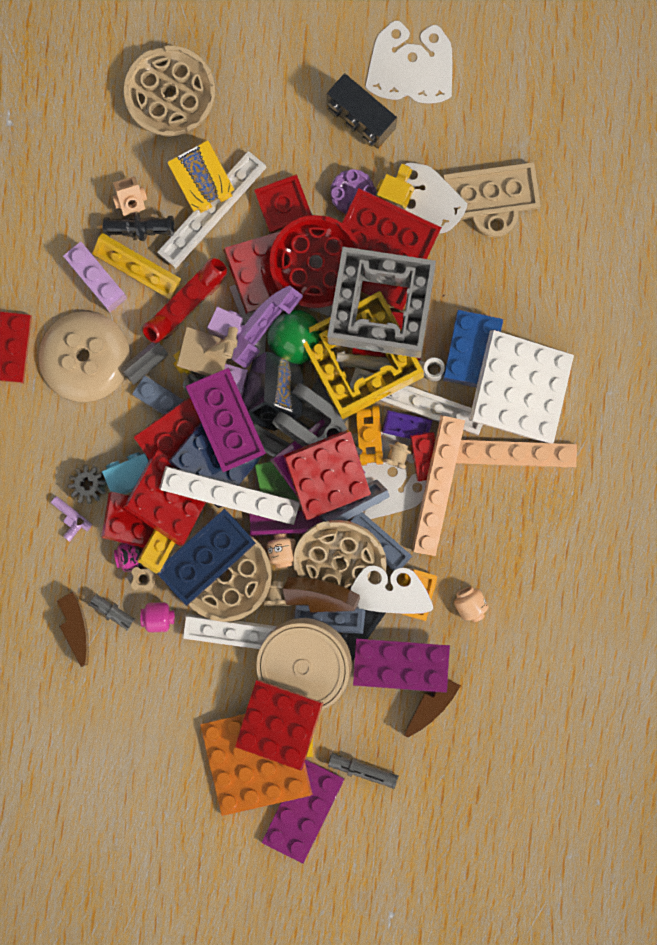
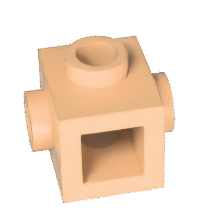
(129, 196)

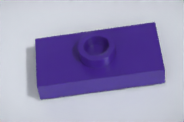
(404, 425)

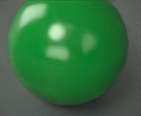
(290, 333)

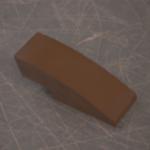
(319, 595)
(75, 628)
(430, 708)

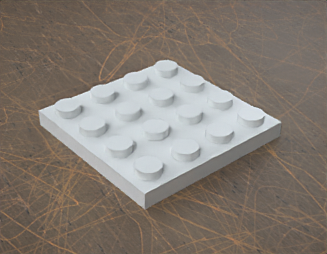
(521, 387)

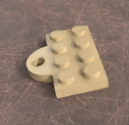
(496, 195)

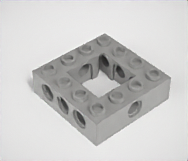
(388, 269)

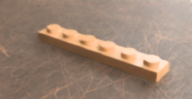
(517, 454)
(438, 485)

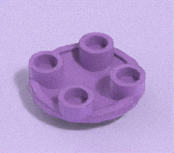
(346, 186)

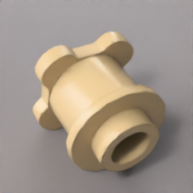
(397, 455)
(137, 573)
(276, 595)

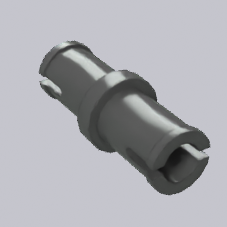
(111, 612)

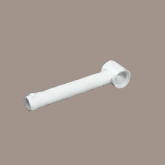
(375, 363)

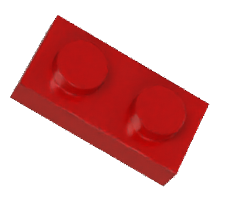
(422, 450)

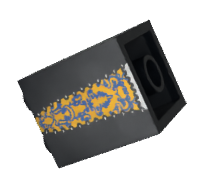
(271, 388)

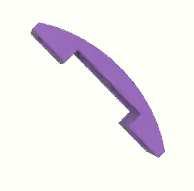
(260, 321)

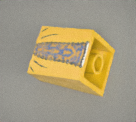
(201, 177)

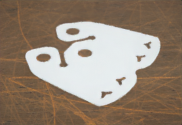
(409, 77)
(436, 200)
(397, 501)

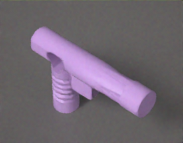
(71, 519)

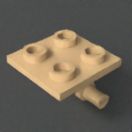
(206, 352)

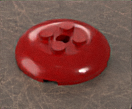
(294, 248)

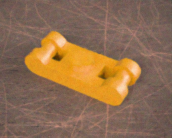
(369, 435)

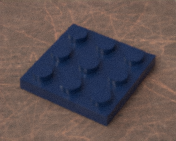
(199, 458)

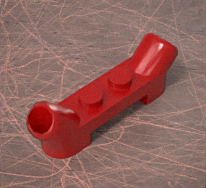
(185, 301)

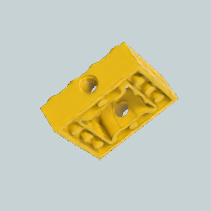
(367, 391)

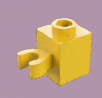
(396, 189)

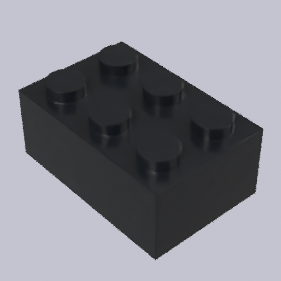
(360, 111)

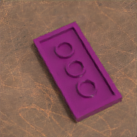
(225, 419)
(401, 665)
(301, 819)

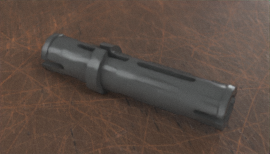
(356, 768)

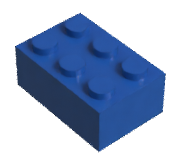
(468, 347)

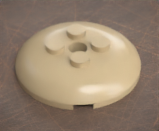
(164, 70)
(86, 379)
(325, 542)
(241, 593)

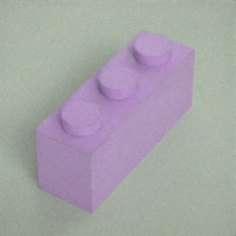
(95, 277)

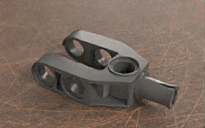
(299, 433)

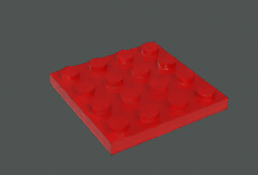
(389, 230)

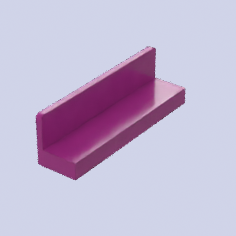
(267, 527)

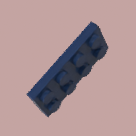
(206, 557)

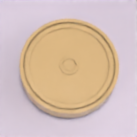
(306, 660)

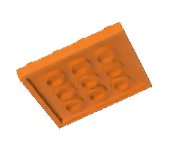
(245, 779)

